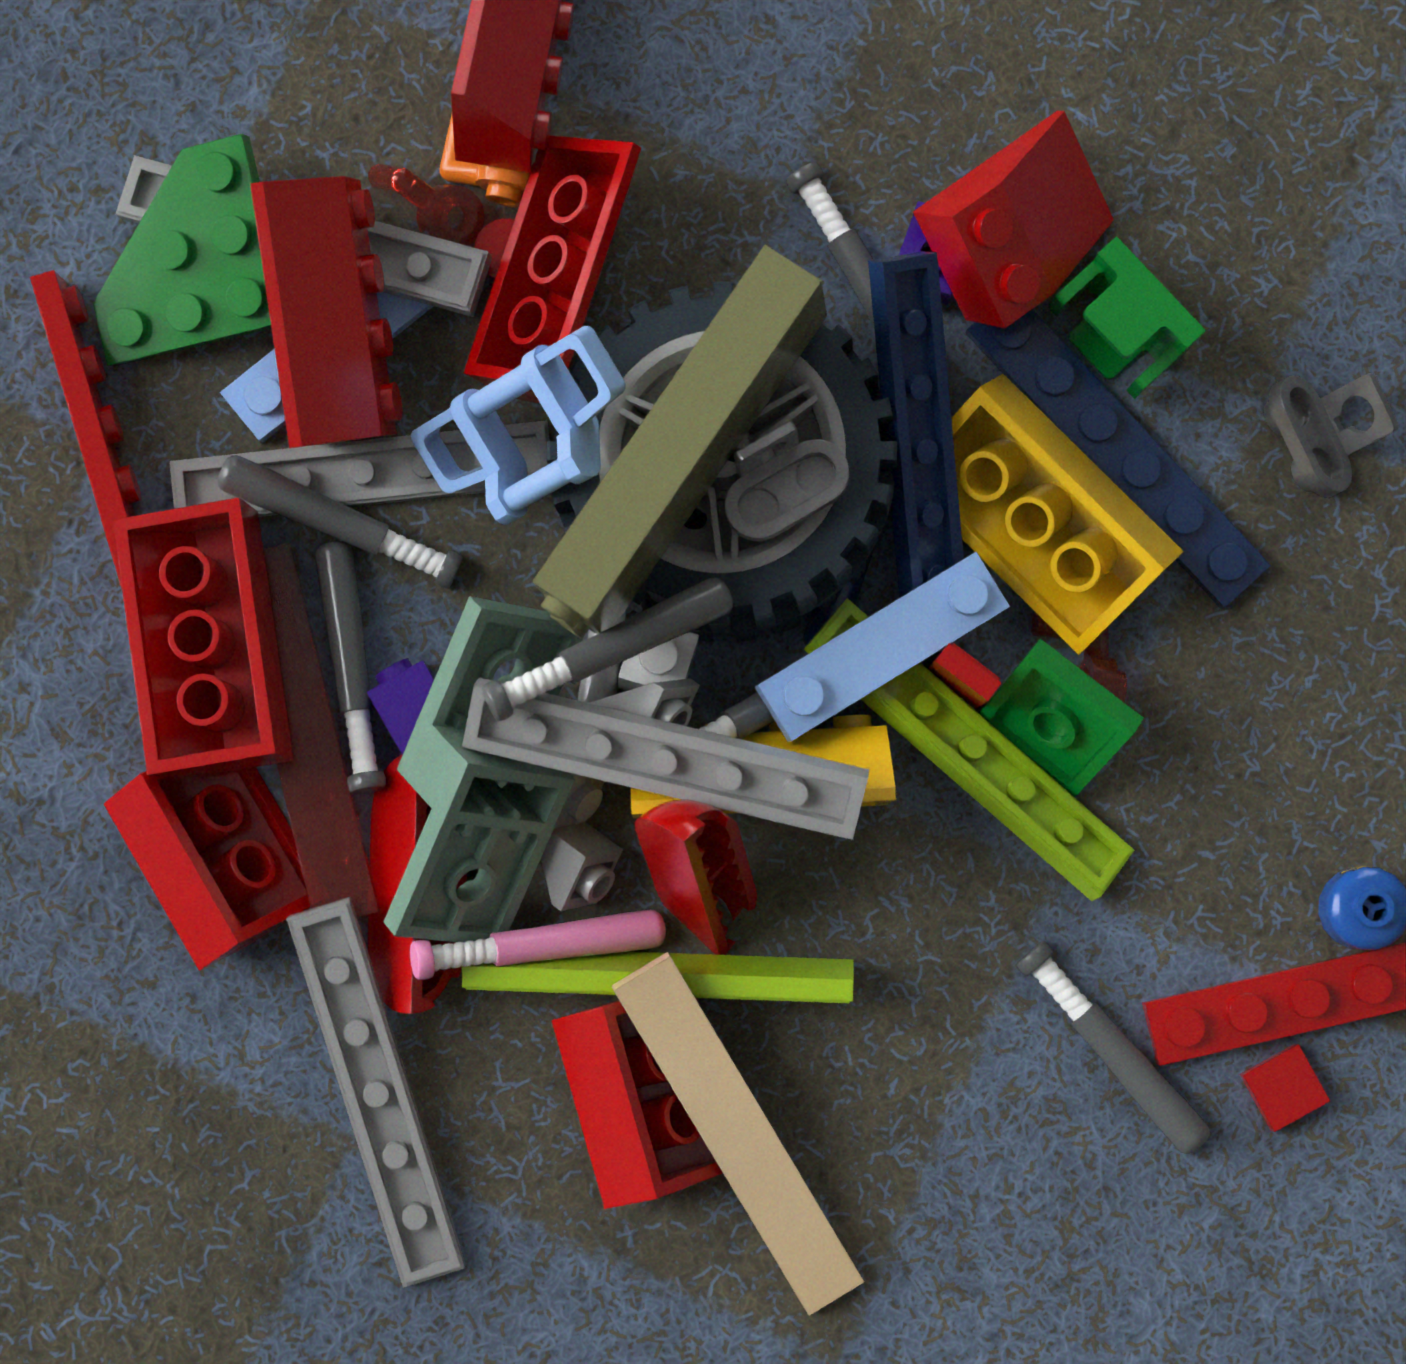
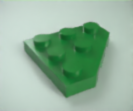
(191, 262)

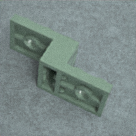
(484, 806)

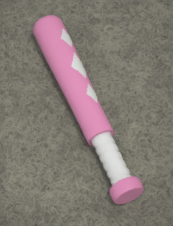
(563, 940)

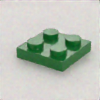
(1060, 717)

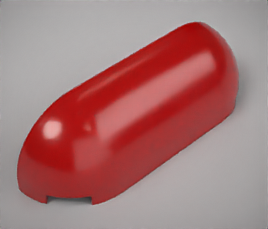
(396, 825)
(689, 856)

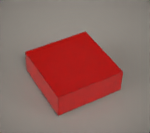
(1284, 1087)

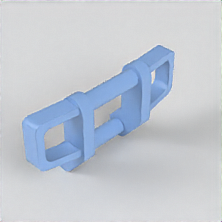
(502, 464)

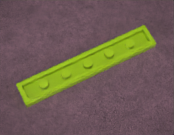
(992, 770)
(705, 975)

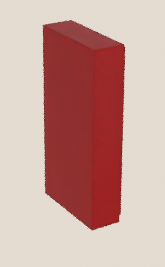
(965, 675)

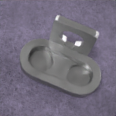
(1316, 434)
(783, 483)

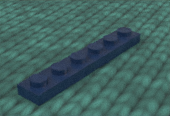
(916, 382)
(1112, 438)

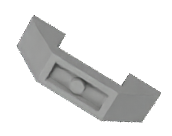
(577, 856)

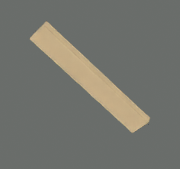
(737, 1133)

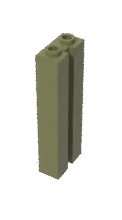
(682, 445)

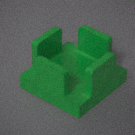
(1127, 317)

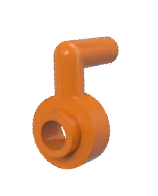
(501, 185)

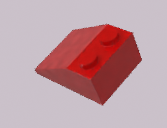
(1016, 224)

